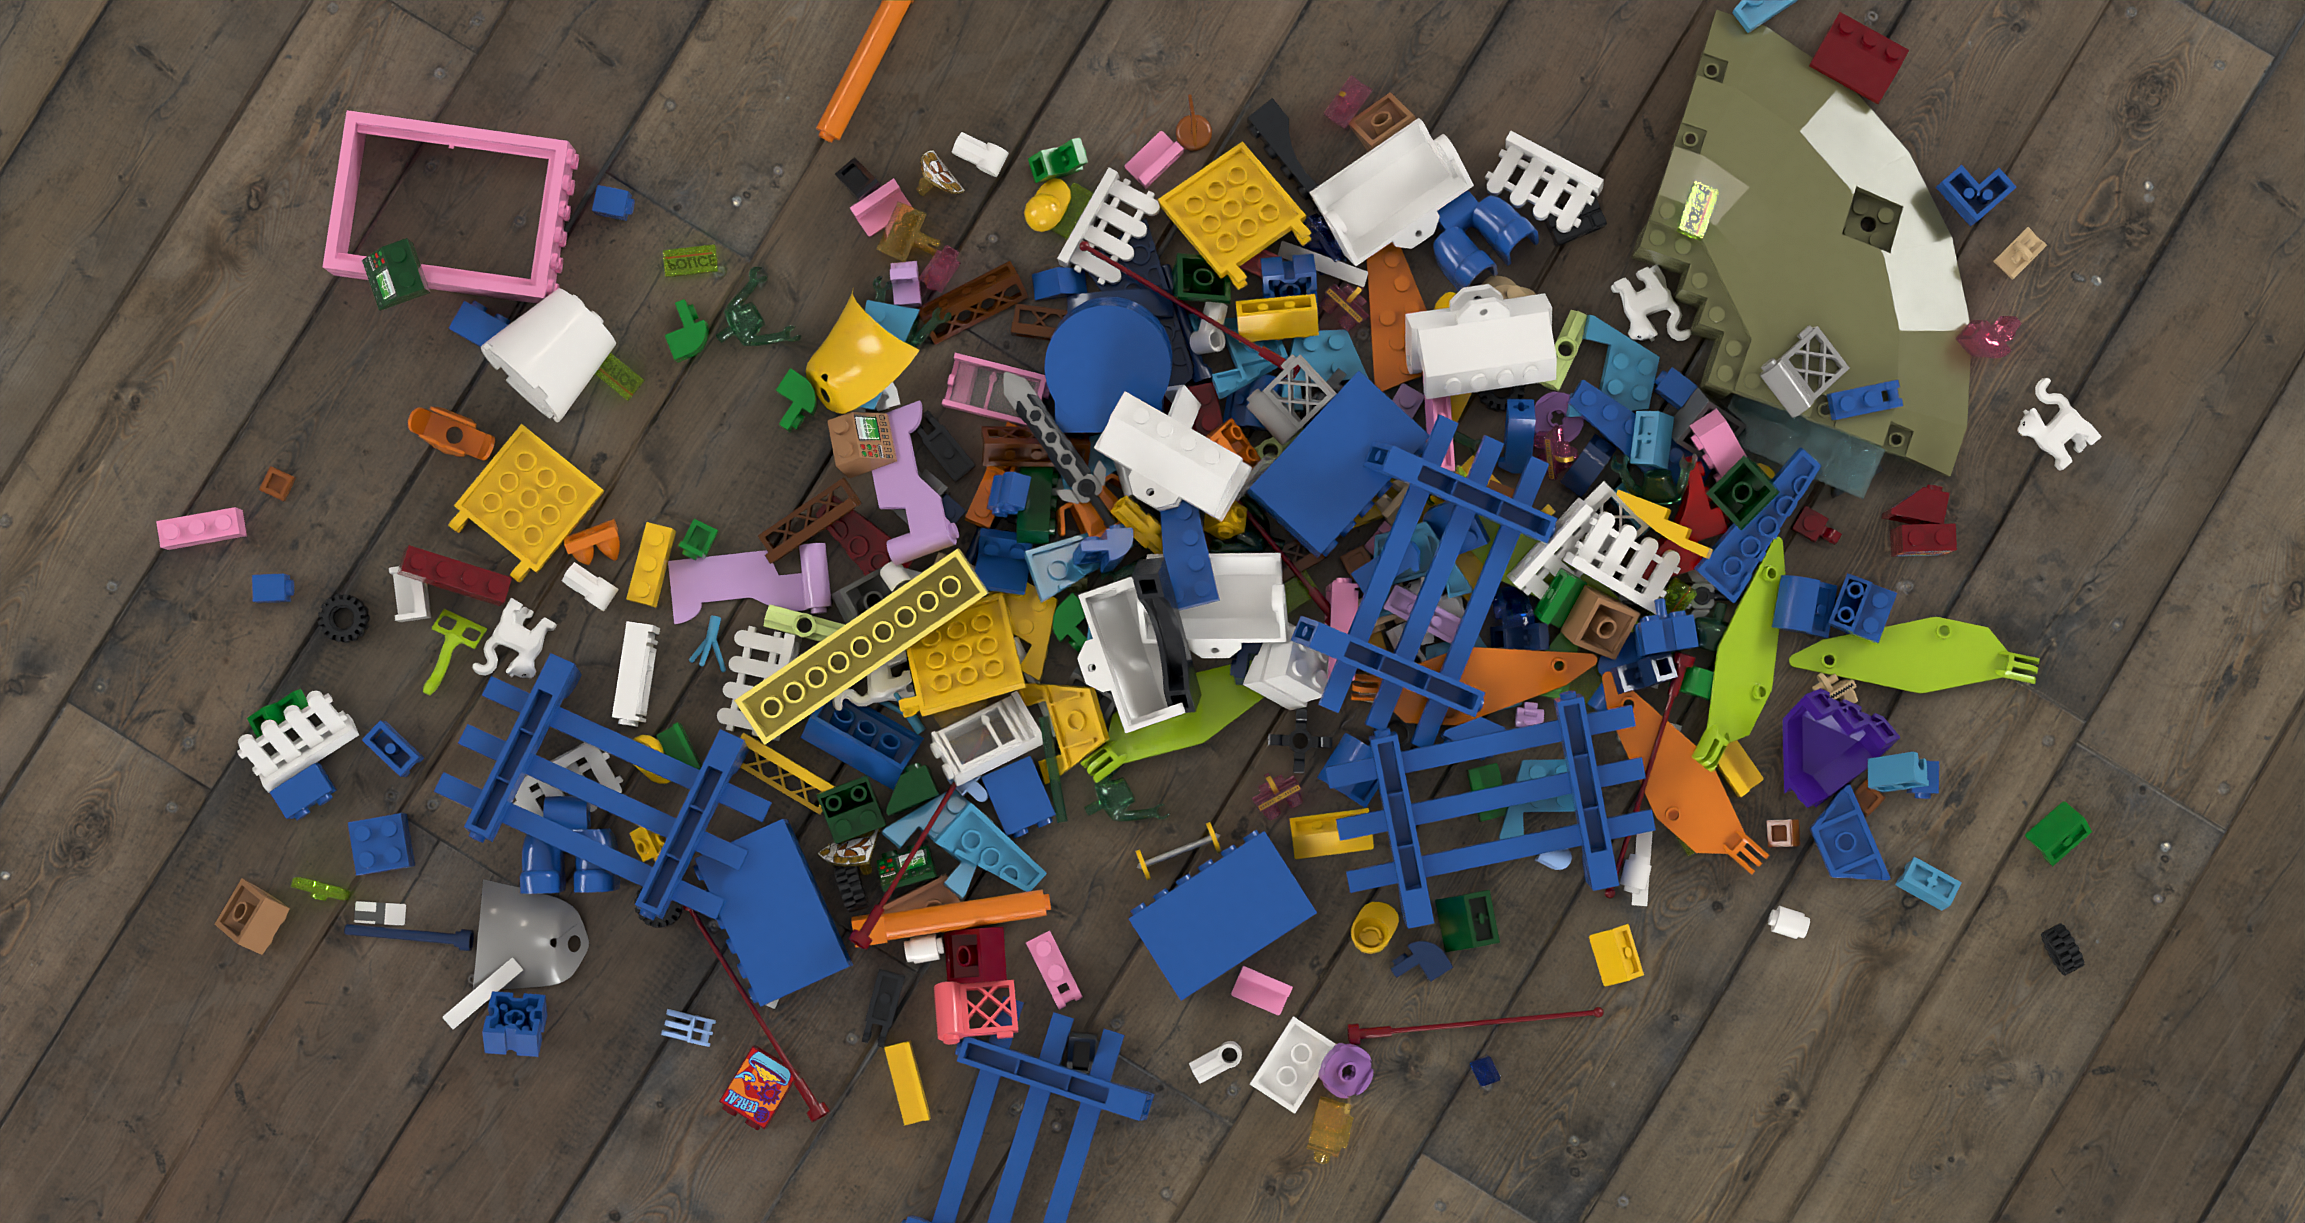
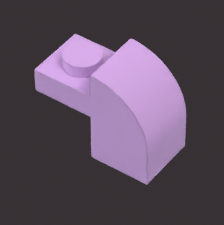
(906, 284)

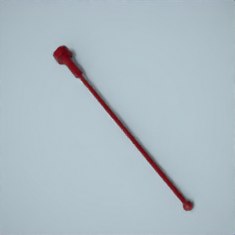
(1264, 352)
(1314, 593)
(1683, 661)
(861, 938)
(1356, 1034)
(816, 1110)

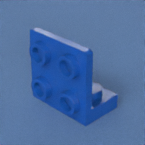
(1002, 561)

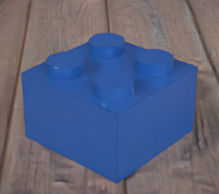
(381, 844)

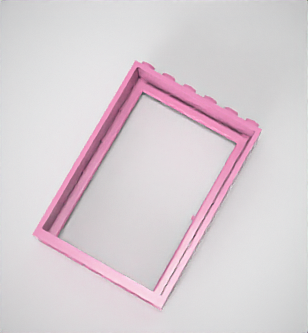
(552, 216)

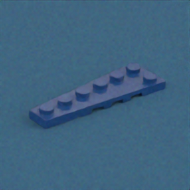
(1618, 425)
(1741, 550)
(1187, 557)

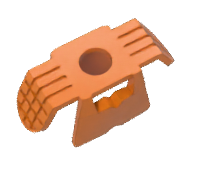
(434, 430)
(1085, 515)

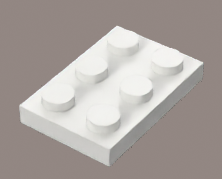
(1292, 1065)

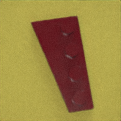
(861, 539)

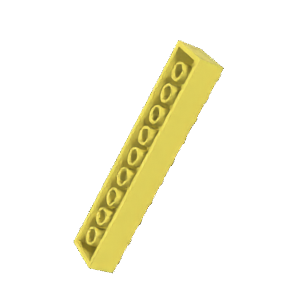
(861, 646)

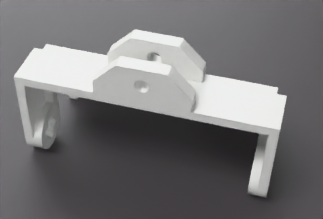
(1392, 192)
(1481, 343)
(1171, 460)
(1248, 610)
(1121, 659)

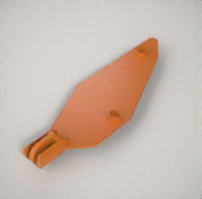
(1503, 675)
(1679, 788)

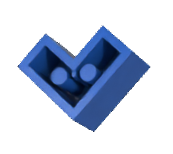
(1974, 199)

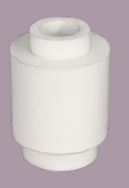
(1635, 873)
(1789, 922)
(923, 948)

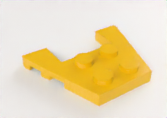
(1032, 623)
(1075, 720)

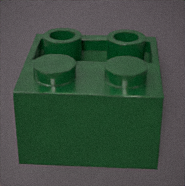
(851, 809)
(1467, 921)

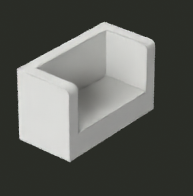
(1184, 405)
(411, 598)

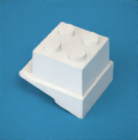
(1288, 673)

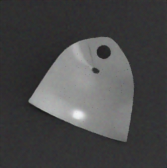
(522, 929)

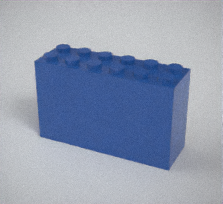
(1321, 476)
(1221, 914)
(775, 915)

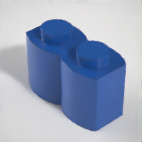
(1008, 493)

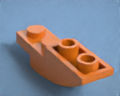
(978, 512)

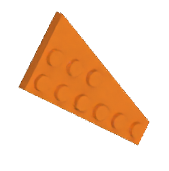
(1390, 298)

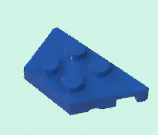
(1847, 840)

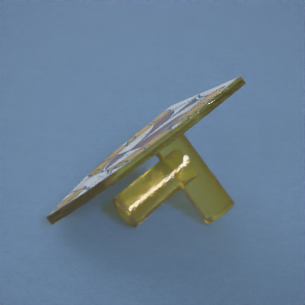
(937, 175)
(852, 852)

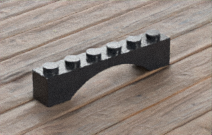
(1272, 128)
(1158, 598)

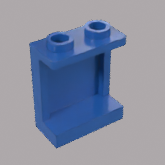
(1019, 797)

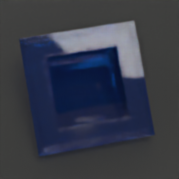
(1485, 1070)

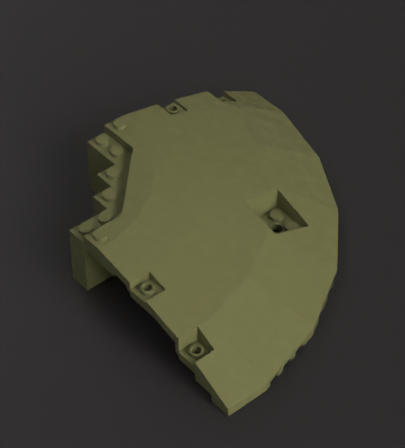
(1788, 250)

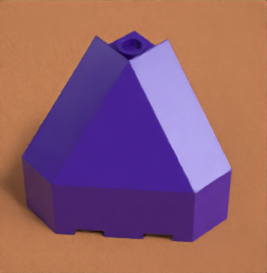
(1829, 745)

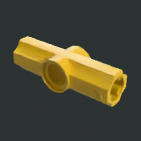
(1145, 527)

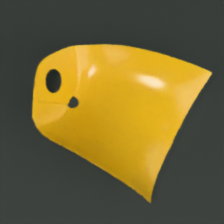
(858, 360)

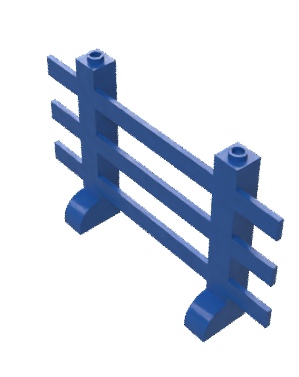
(1470, 498)
(1581, 780)
(684, 834)
(1044, 1076)

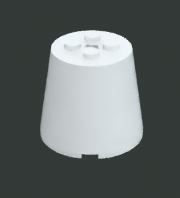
(551, 352)

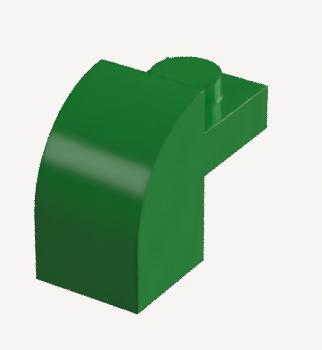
(1058, 161)
(690, 339)
(803, 398)
(1067, 619)
(1697, 682)
(276, 711)

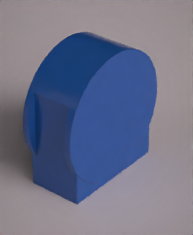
(1099, 355)

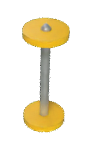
(1212, 838)

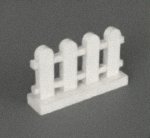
(1542, 160)
(1108, 214)
(1543, 553)
(1611, 561)
(787, 648)
(308, 749)
(595, 760)

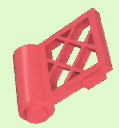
(953, 1015)

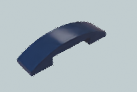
(1150, 299)

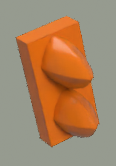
(603, 535)

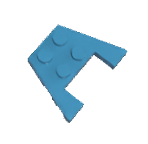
(1325, 354)
(1246, 360)
(1627, 368)
(1427, 543)
(1528, 770)
(902, 830)

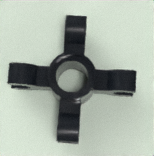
(1300, 728)

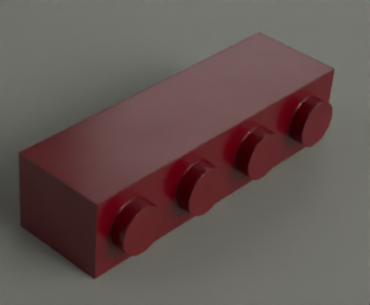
(454, 575)

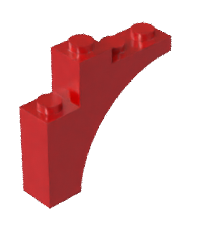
(1696, 514)

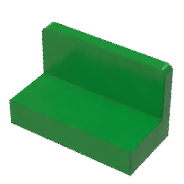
(1559, 598)
(678, 746)
(1482, 778)
(2059, 832)

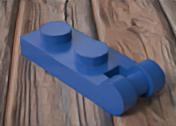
(1863, 400)

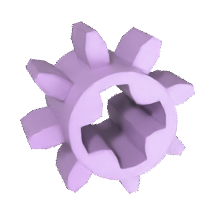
(1528, 715)

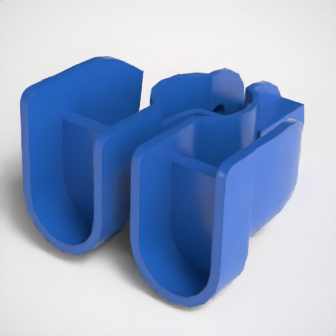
(1494, 219)
(545, 865)

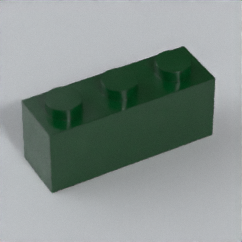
(1035, 521)

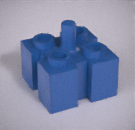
(1289, 277)
(1664, 632)
(515, 1024)

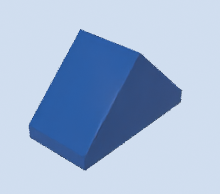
(1058, 283)

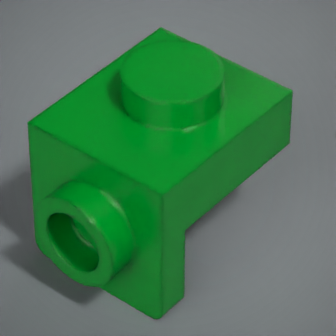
(698, 540)

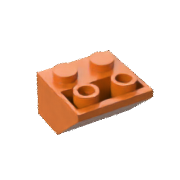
(1232, 438)

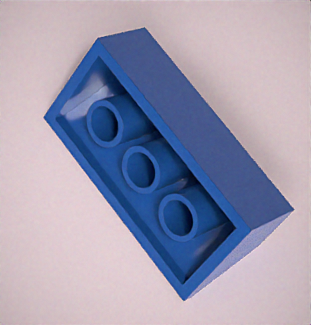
(863, 740)

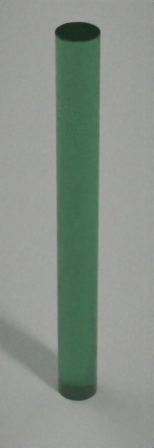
(1053, 771)

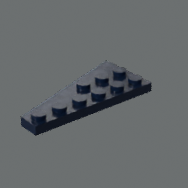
(1147, 265)

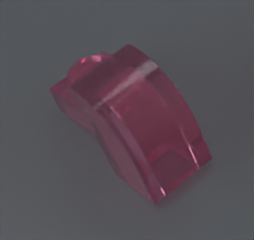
(1989, 341)

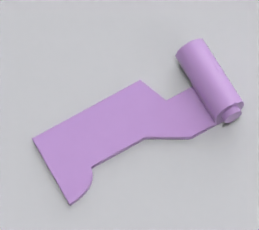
(902, 488)
(750, 577)

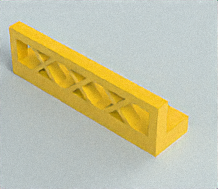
(788, 765)

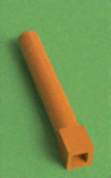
(861, 68)
(956, 916)

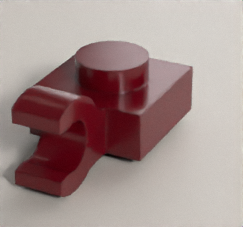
(1812, 525)

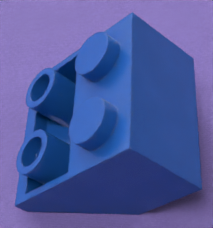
(1470, 729)

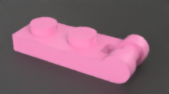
(1053, 969)

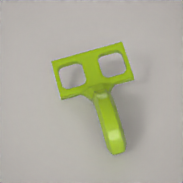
(452, 639)

